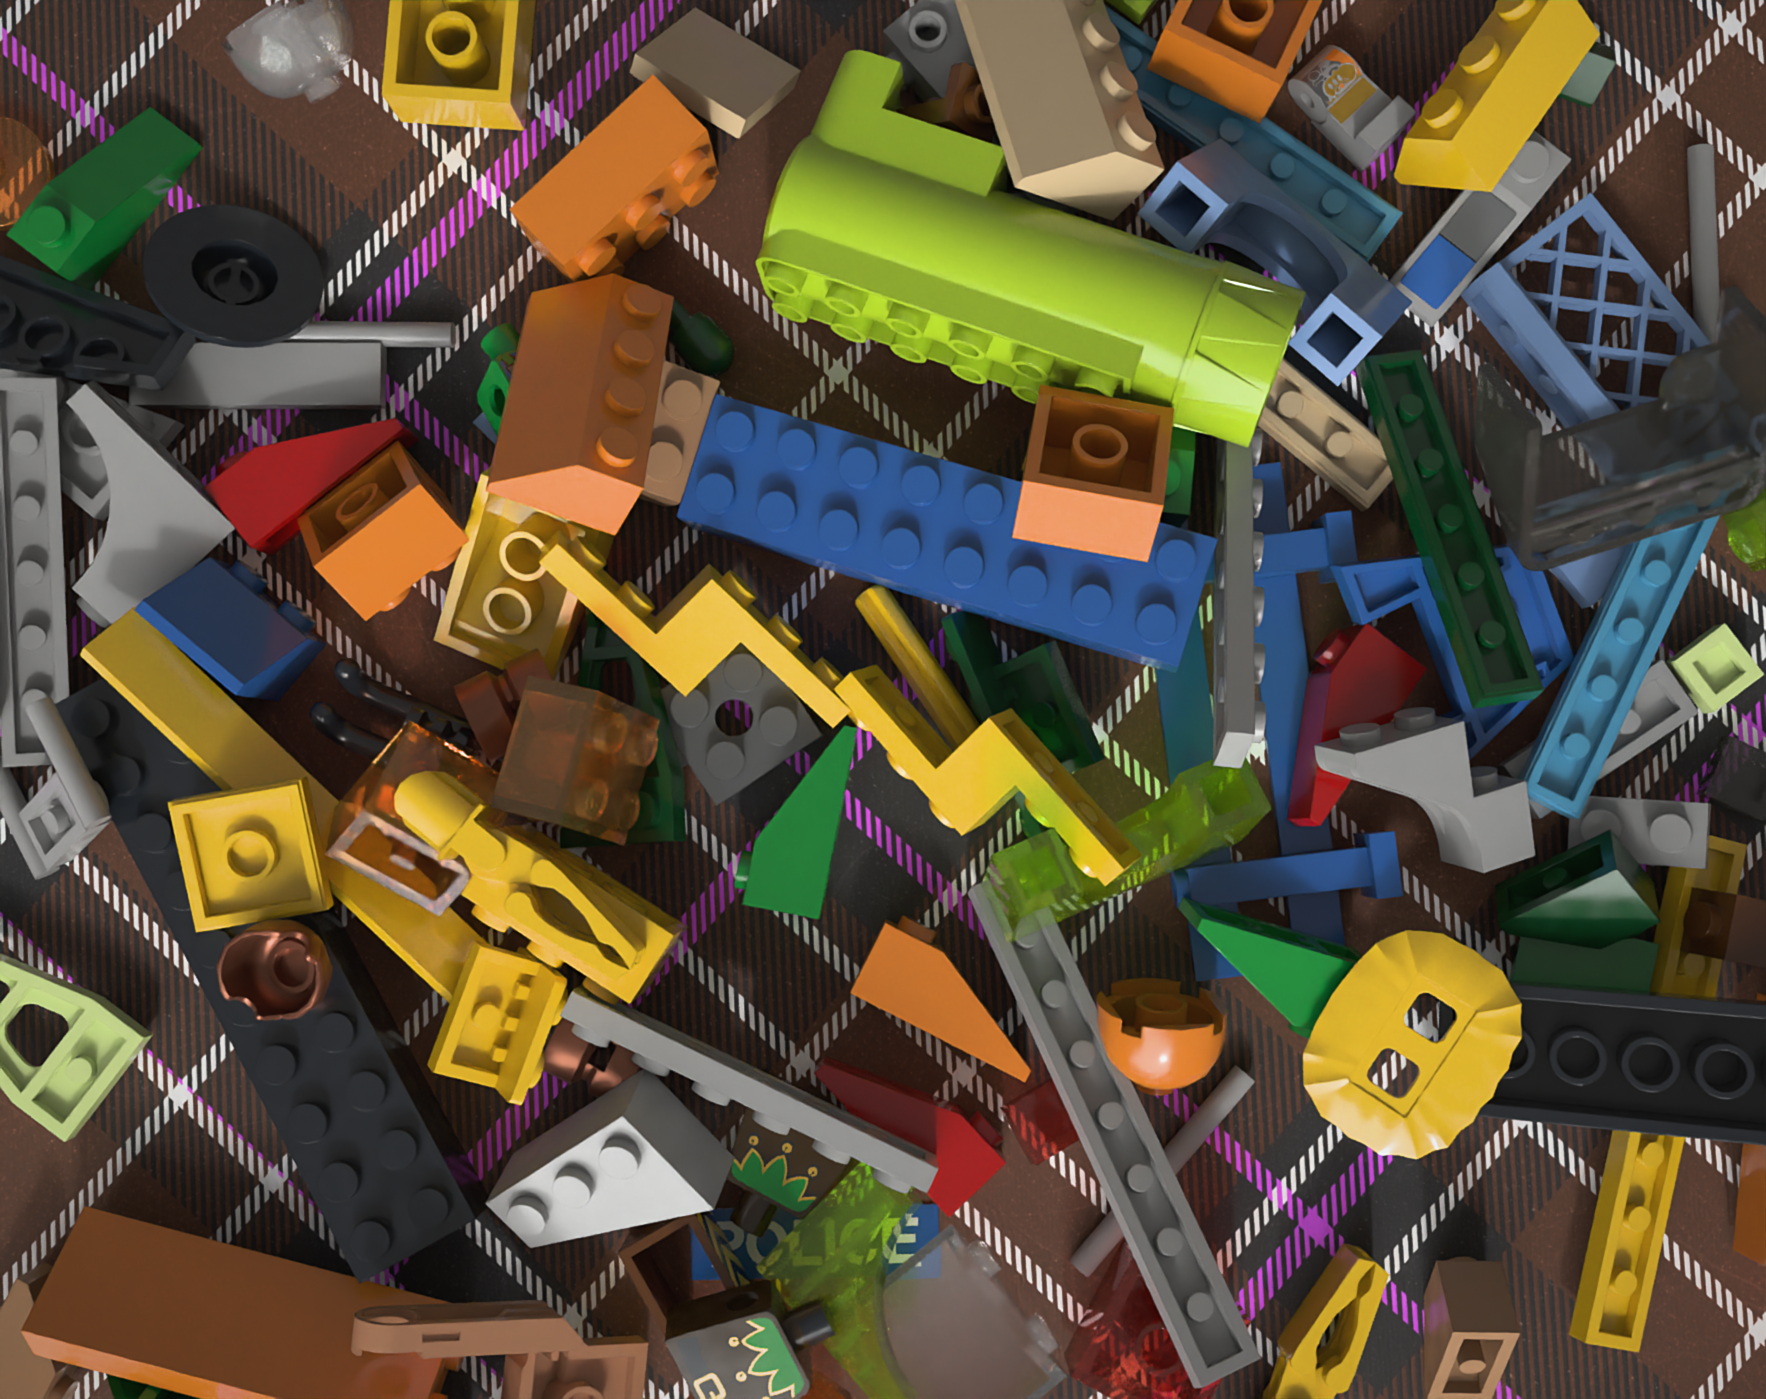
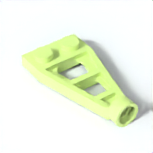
(84, 1063)

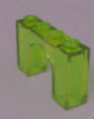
(1196, 817)

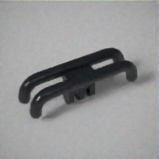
(436, 720)

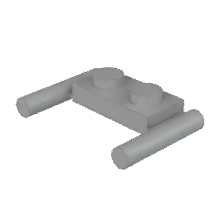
(65, 810)

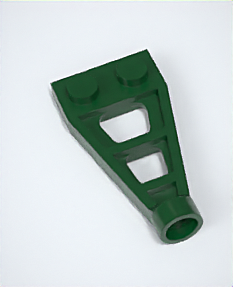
(662, 789)

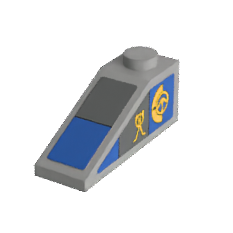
(1474, 230)

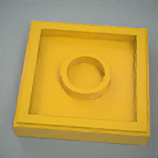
(251, 854)

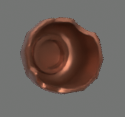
(275, 969)

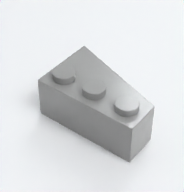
(612, 1167)

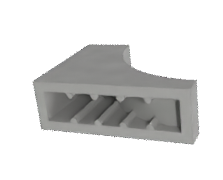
(157, 512)

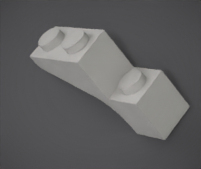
(1475, 812)

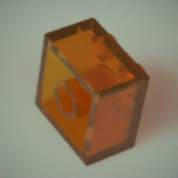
(576, 760)

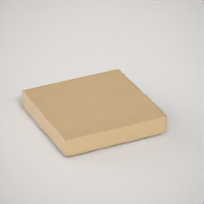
(716, 72)

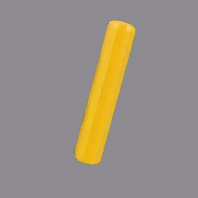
(917, 664)

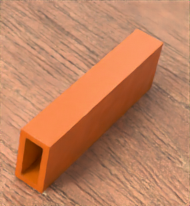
(216, 1319)

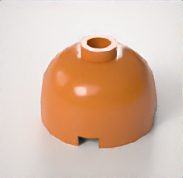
(1161, 1035)

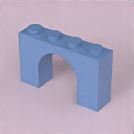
(1230, 202)

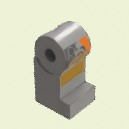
(1349, 106)

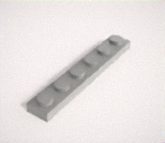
(30, 565)
(1237, 602)
(775, 1102)

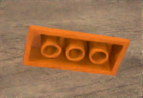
(583, 400)

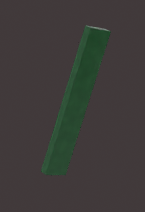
(1448, 530)

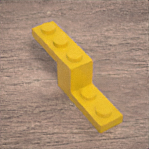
(695, 626)
(987, 772)

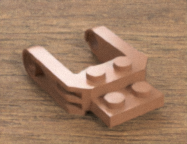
(539, 1346)

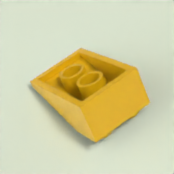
(499, 591)

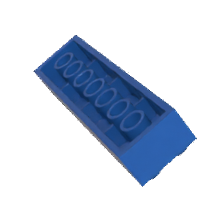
(933, 534)

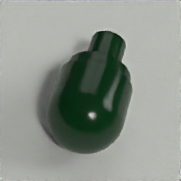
(700, 341)

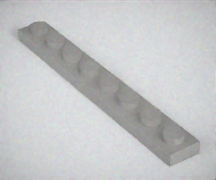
(1123, 1152)

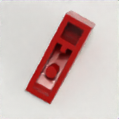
(282, 480)
(1355, 682)
(963, 1144)

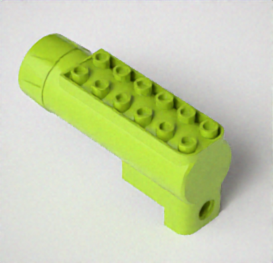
(921, 248)

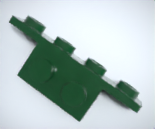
(1030, 684)

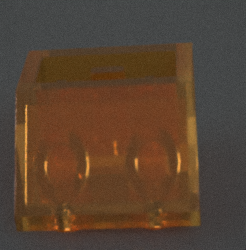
(378, 844)

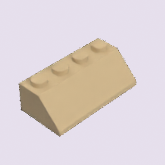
(1063, 101)

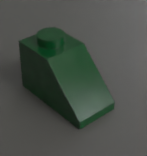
(1580, 896)

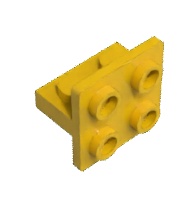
(500, 1020)

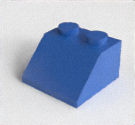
(235, 628)

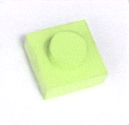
(1714, 668)

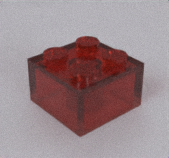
(1125, 1344)

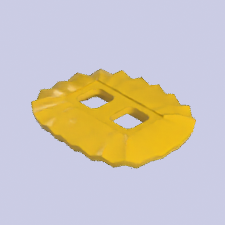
(1454, 1073)

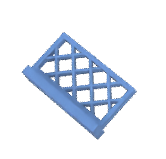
(1538, 347)

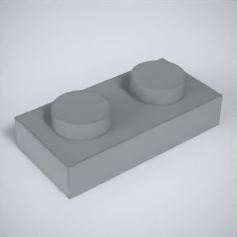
(1649, 829)

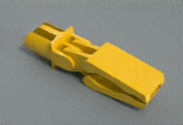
(457, 823)
(1349, 1285)

